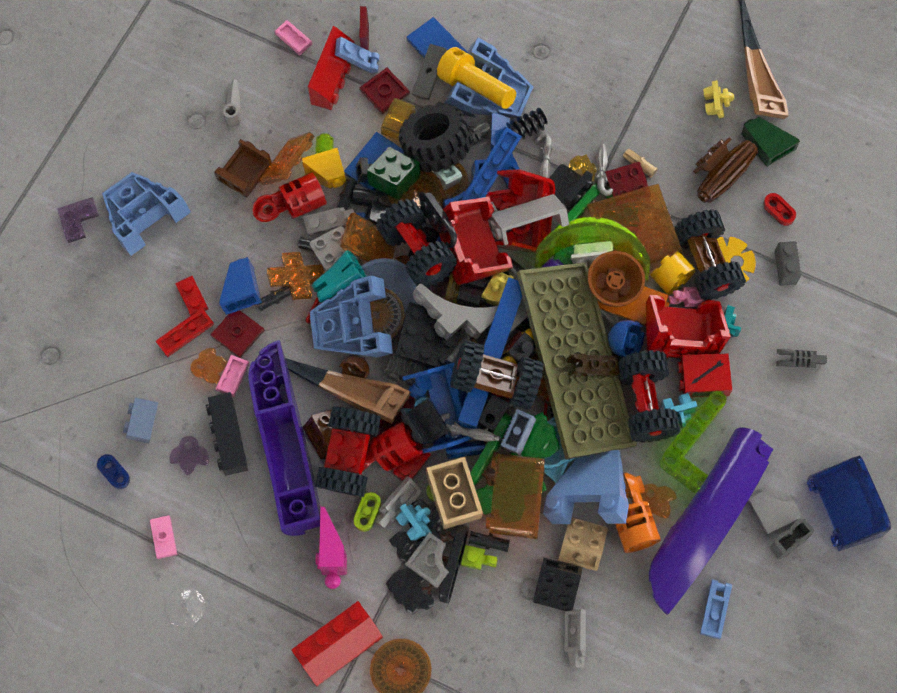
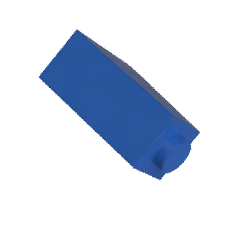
(240, 287)

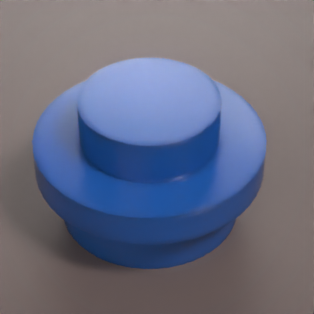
(416, 392)

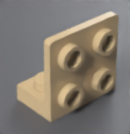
(583, 544)

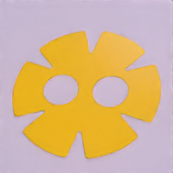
(734, 248)

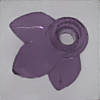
(189, 458)

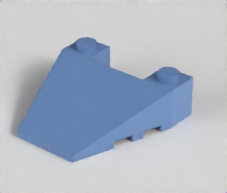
(492, 63)
(137, 204)
(346, 321)
(590, 480)

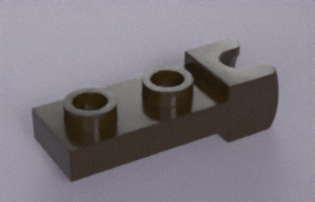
(594, 365)

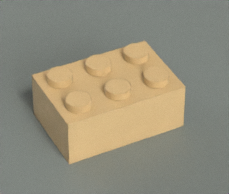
(454, 493)

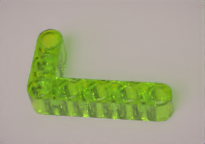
(690, 440)

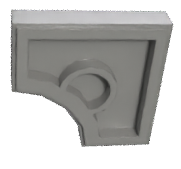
(773, 513)
(428, 561)

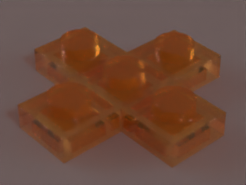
(295, 275)

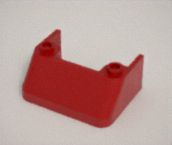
(528, 188)

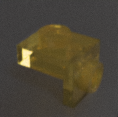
(584, 164)

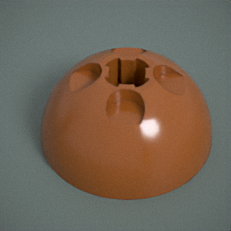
(622, 272)

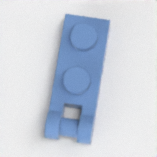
(357, 55)
(715, 610)

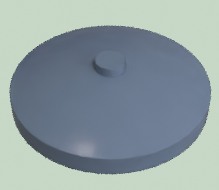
(394, 278)

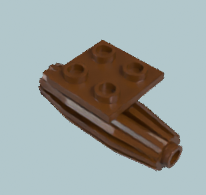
(723, 167)

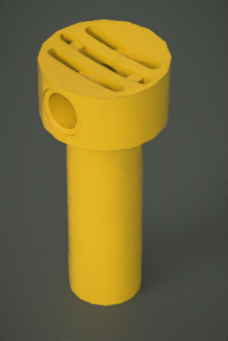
(460, 67)

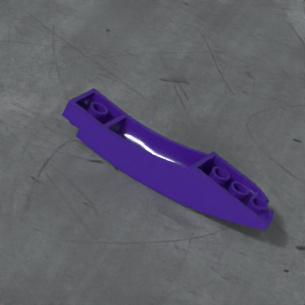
(284, 441)
(708, 517)

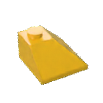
(326, 168)

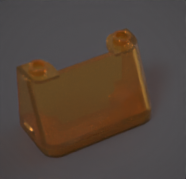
(516, 496)

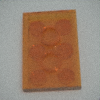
(365, 240)

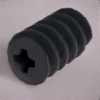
(528, 122)

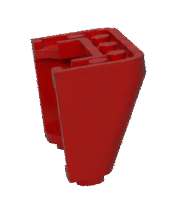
(475, 244)
(684, 329)

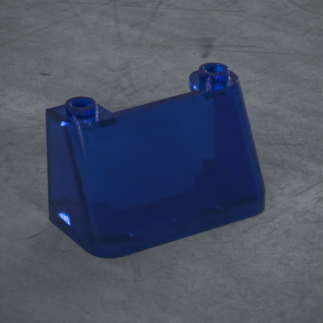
(851, 503)

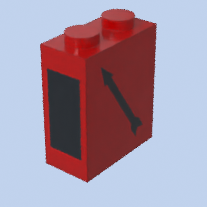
(705, 374)

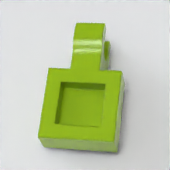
(475, 558)

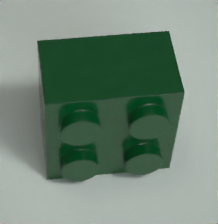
(393, 173)

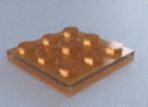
(288, 157)

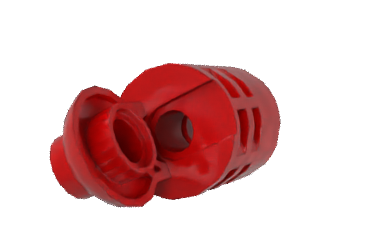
(295, 196)
(393, 448)

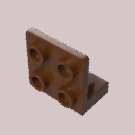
(319, 432)

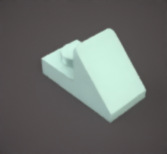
(449, 177)

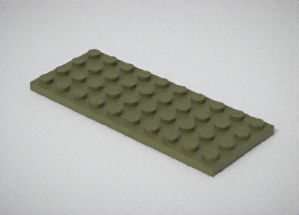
(567, 322)

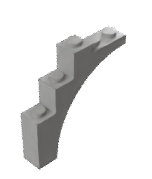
(452, 317)

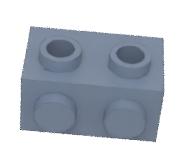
(141, 420)

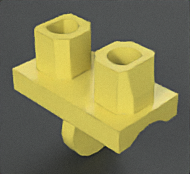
(714, 92)
(495, 288)

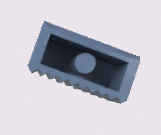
(518, 432)

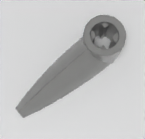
(232, 109)

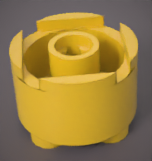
(673, 272)

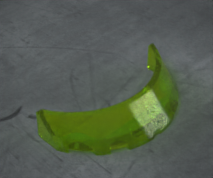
(593, 231)

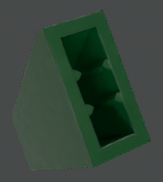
(769, 139)

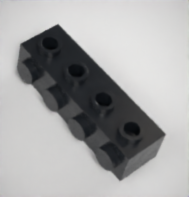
(227, 434)

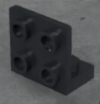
(425, 422)
(557, 584)

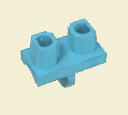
(686, 407)
(418, 519)

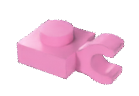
(688, 295)

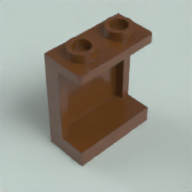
(244, 168)

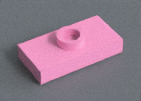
(293, 37)
(232, 375)
(163, 537)

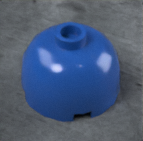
(626, 338)

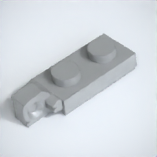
(326, 220)
(404, 494)
(575, 637)

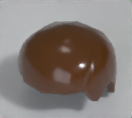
(355, 366)

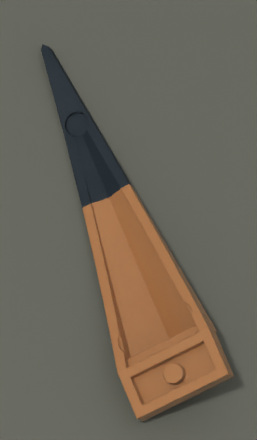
(762, 86)
(364, 394)

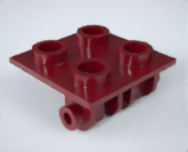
(626, 179)

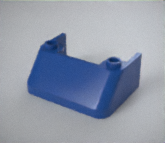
(444, 399)

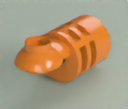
(640, 528)

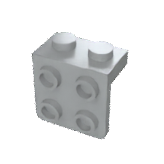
(328, 247)

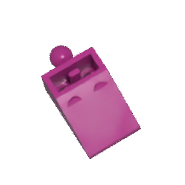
(332, 554)

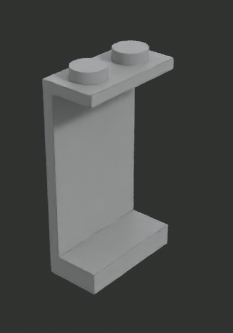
(527, 213)

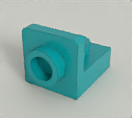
(730, 320)

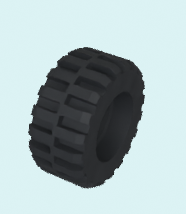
(435, 121)

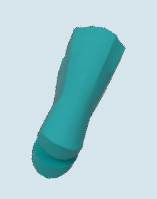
(338, 276)

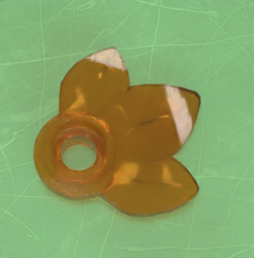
(212, 365)
(660, 501)

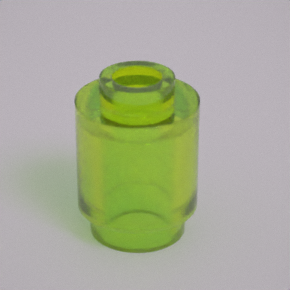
(324, 143)

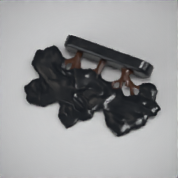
(406, 583)

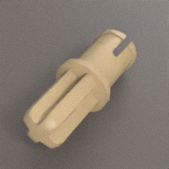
(647, 168)

